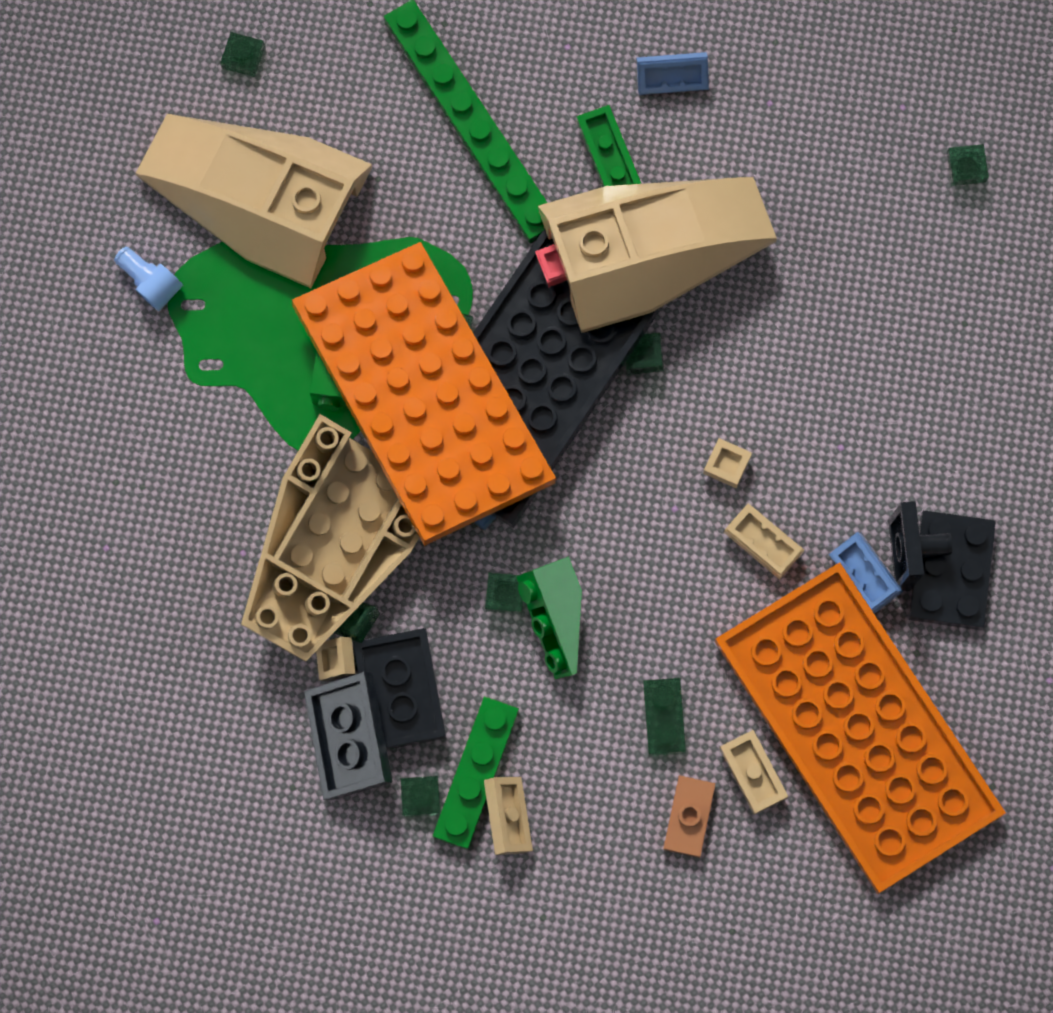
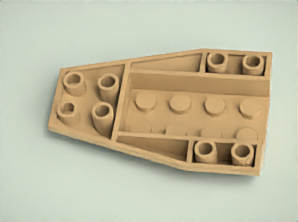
(255, 189)
(652, 242)
(327, 542)

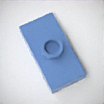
(672, 73)
(866, 571)

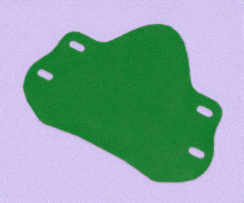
(259, 335)

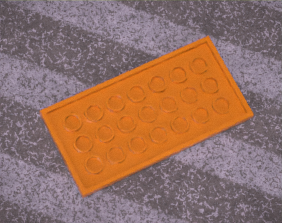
(423, 393)
(859, 728)

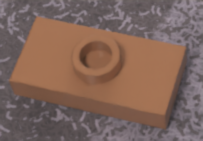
(689, 816)

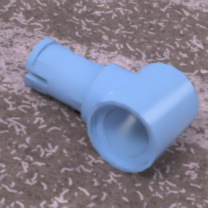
(153, 282)

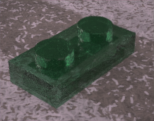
(664, 717)

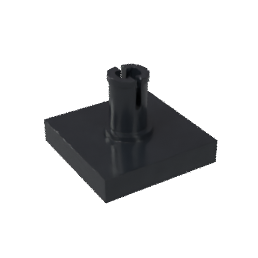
(910, 546)

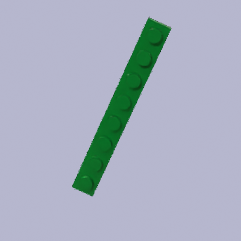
(468, 117)

